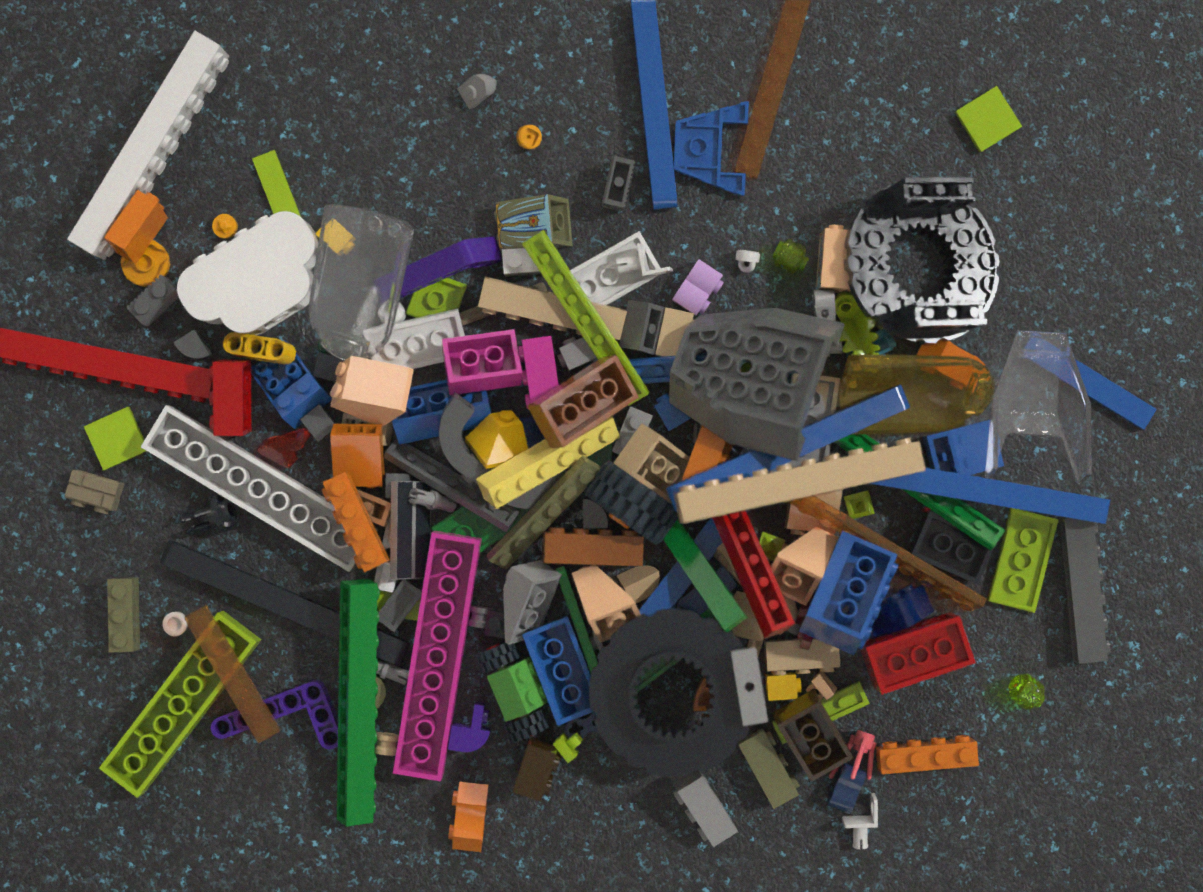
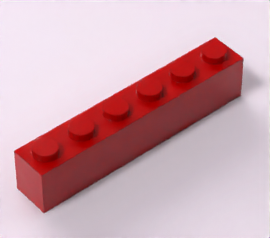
(754, 572)

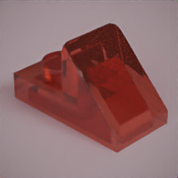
(283, 447)

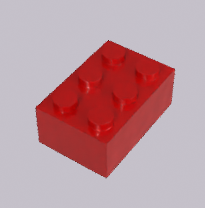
(231, 397)

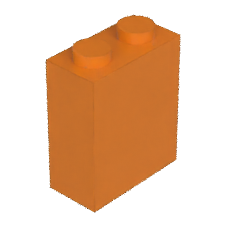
(136, 226)
(359, 452)

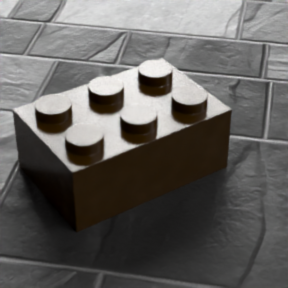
(812, 735)
(534, 774)

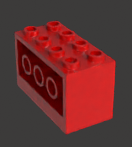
(917, 653)

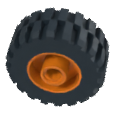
(631, 502)

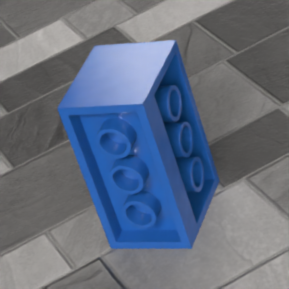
(850, 593)

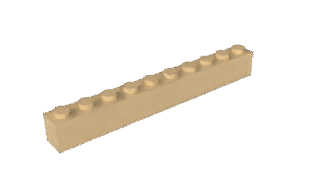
(800, 481)

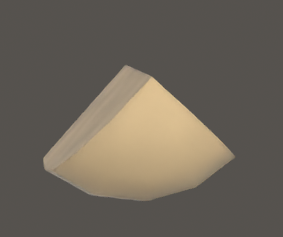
(639, 582)

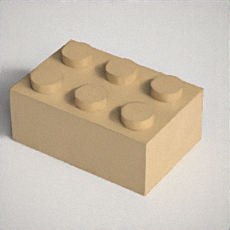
(653, 461)

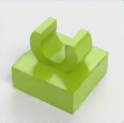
(567, 747)

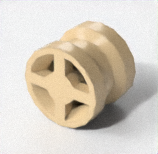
(386, 743)

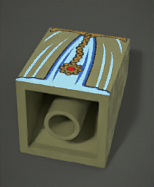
(527, 216)

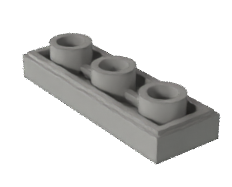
(750, 700)

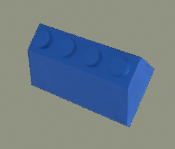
(426, 407)
(560, 669)

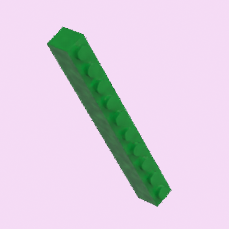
(357, 701)

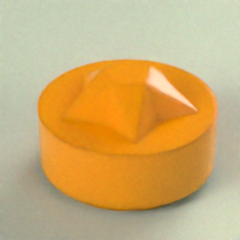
(528, 136)
(224, 226)

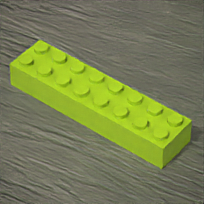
(173, 712)

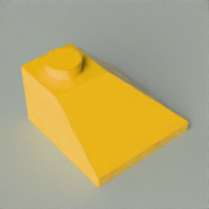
(497, 438)

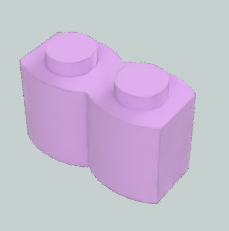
(698, 287)

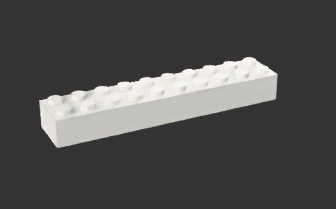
(151, 141)
(249, 484)

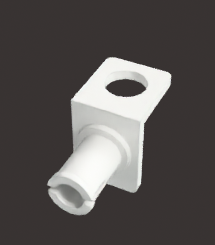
(639, 262)
(861, 824)

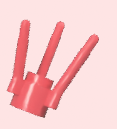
(862, 743)

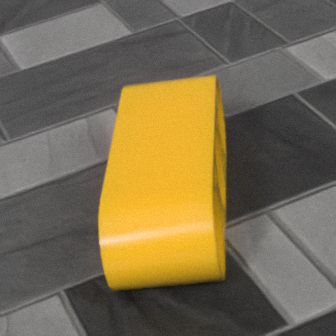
(249, 348)

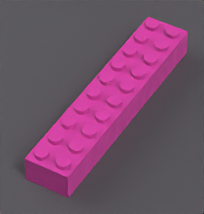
(437, 655)

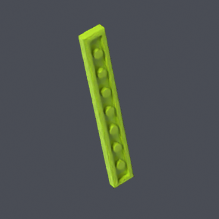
(578, 305)

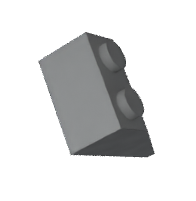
(527, 598)

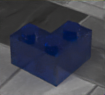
(901, 611)

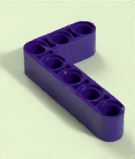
(450, 261)
(281, 708)

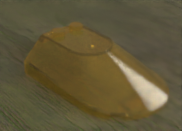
(938, 388)

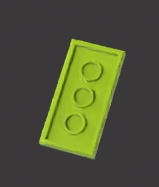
(1022, 560)

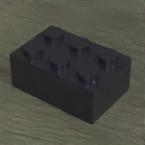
(949, 548)

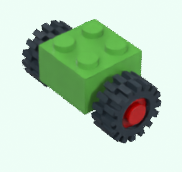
(515, 689)

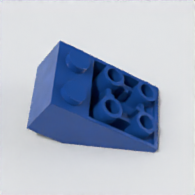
(290, 388)
(960, 449)

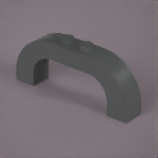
(452, 421)

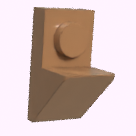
(377, 508)

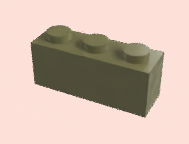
(123, 614)
(769, 767)

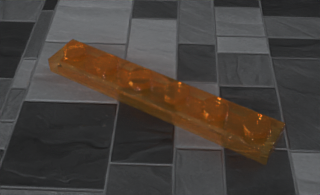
(232, 673)

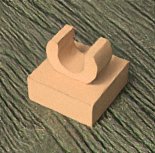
(823, 685)

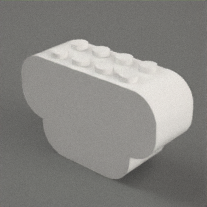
(254, 277)

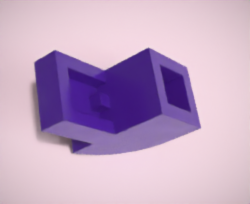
(470, 737)

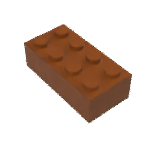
(583, 401)
(592, 548)

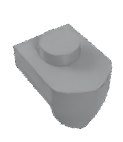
(477, 89)

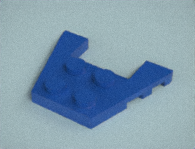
(700, 145)

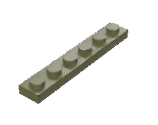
(543, 513)

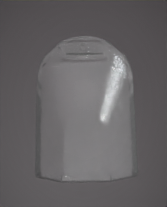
(358, 279)

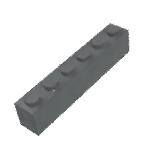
(1084, 590)

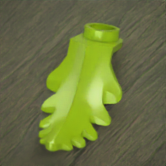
(856, 326)

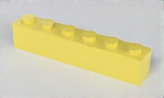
(541, 464)

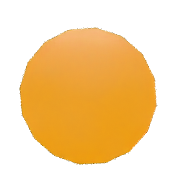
(152, 263)

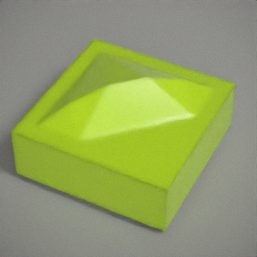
(859, 504)
(771, 545)

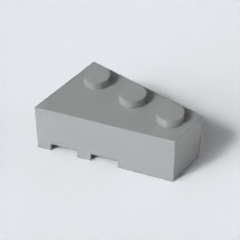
(704, 807)

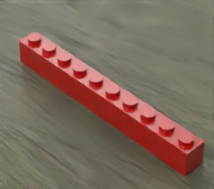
(105, 364)

